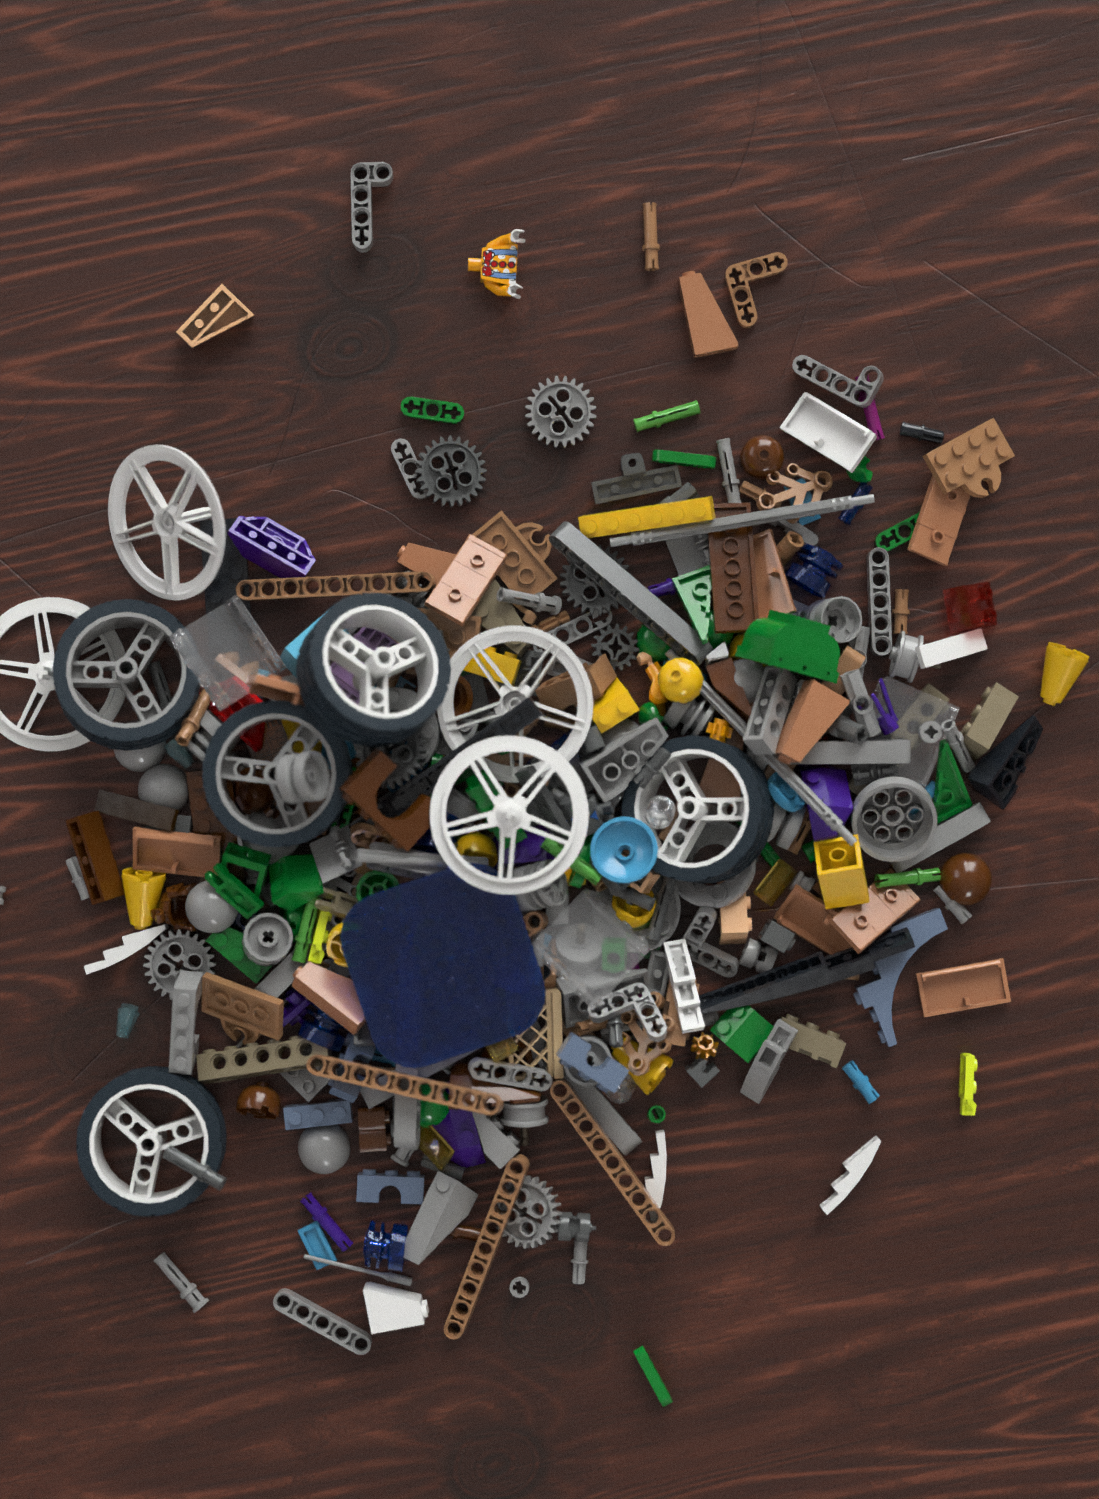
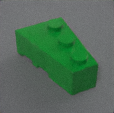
(484, 804)
(230, 946)

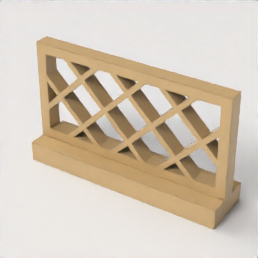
(553, 1037)

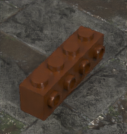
(95, 857)

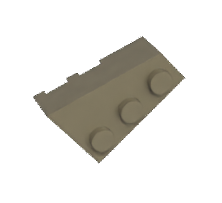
(500, 614)
(987, 719)
(815, 1043)

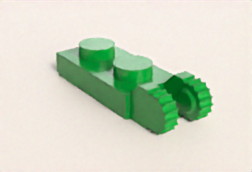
(234, 891)

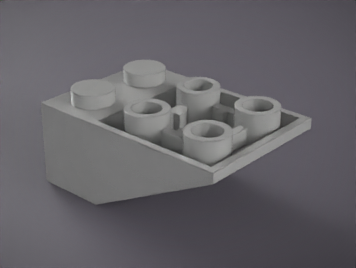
(496, 1141)

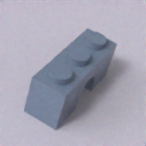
(574, 1053)
(343, 1089)
(318, 1114)
(410, 1185)

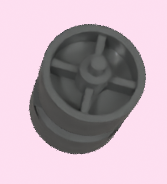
(574, 1227)

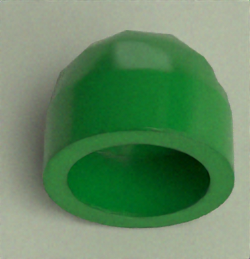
(659, 1111)

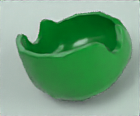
(861, 473)
(647, 712)

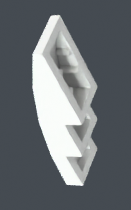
(951, 648)
(132, 944)
(683, 986)
(856, 1167)
(656, 1183)

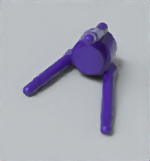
(886, 721)

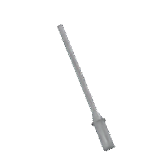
(389, 1276)

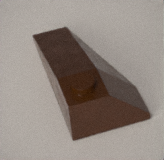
(515, 1095)

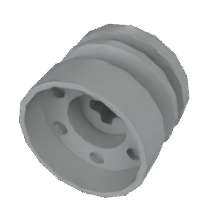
(840, 614)
(691, 714)
(201, 739)
(544, 897)

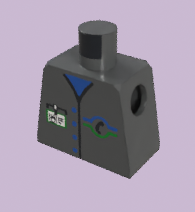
(596, 811)

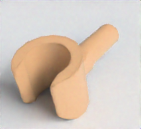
(529, 617)

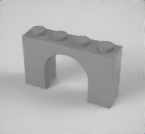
(184, 1041)

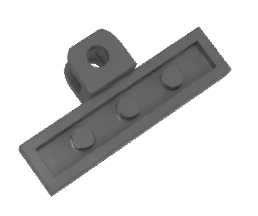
(635, 481)
(543, 804)

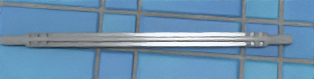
(742, 520)
(781, 768)

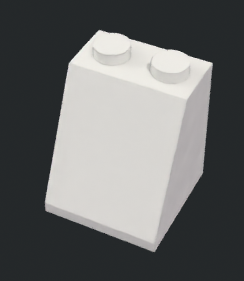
(393, 1307)

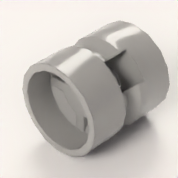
(751, 953)

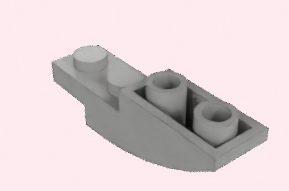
(768, 1060)

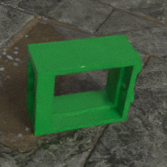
(250, 859)

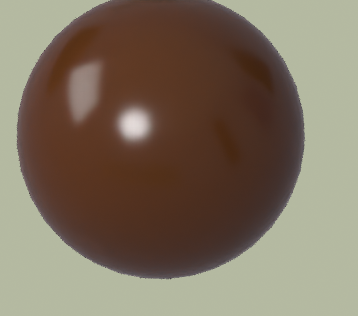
(965, 878)

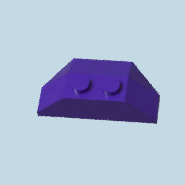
(272, 546)
(833, 790)
(526, 851)
(462, 1135)

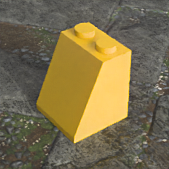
(613, 706)
(841, 873)

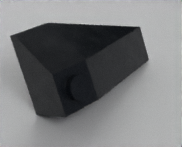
(998, 770)

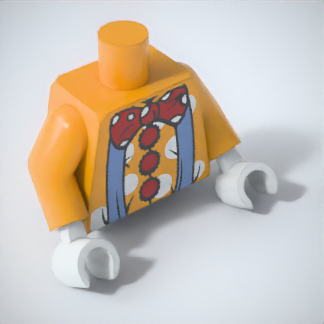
(499, 264)

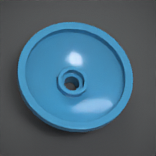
(622, 835)

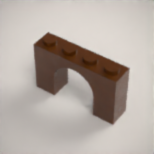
(362, 789)

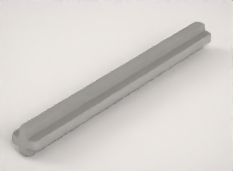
(409, 858)

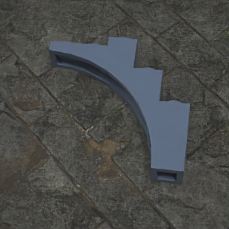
(879, 991)

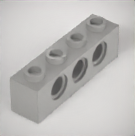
(769, 710)

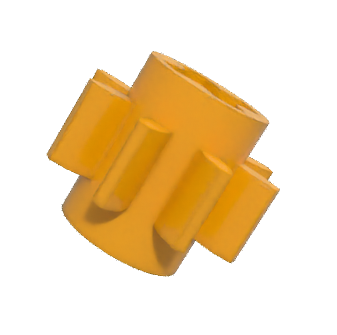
(719, 730)
(700, 1050)

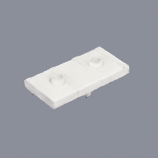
(828, 431)

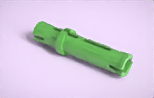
(656, 419)
(579, 865)
(915, 877)
(304, 935)

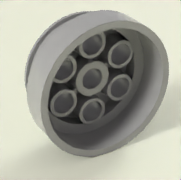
(892, 844)

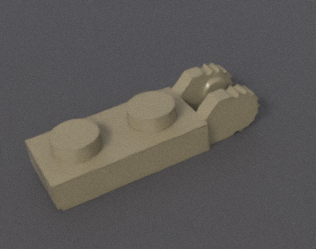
(341, 902)

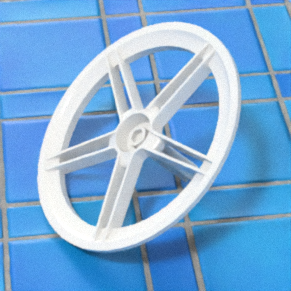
(168, 522)
(43, 674)
(512, 696)
(509, 814)

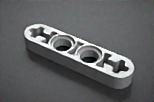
(574, 634)
(510, 1072)

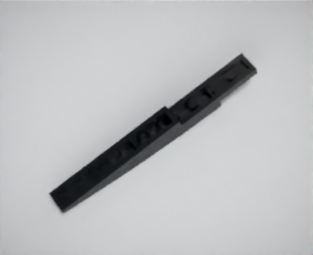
(425, 783)
(805, 974)

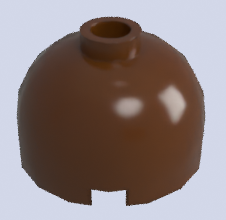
(761, 457)
(259, 1101)

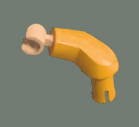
(652, 671)

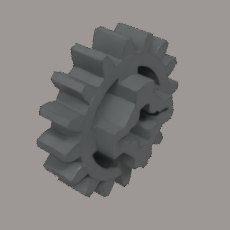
(604, 646)

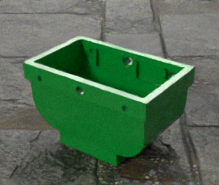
(792, 645)

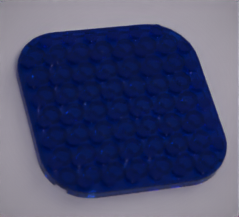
(441, 967)

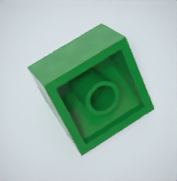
(294, 881)
(742, 1031)

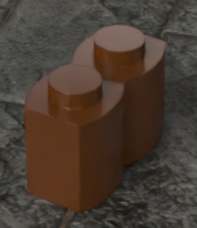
(372, 1128)

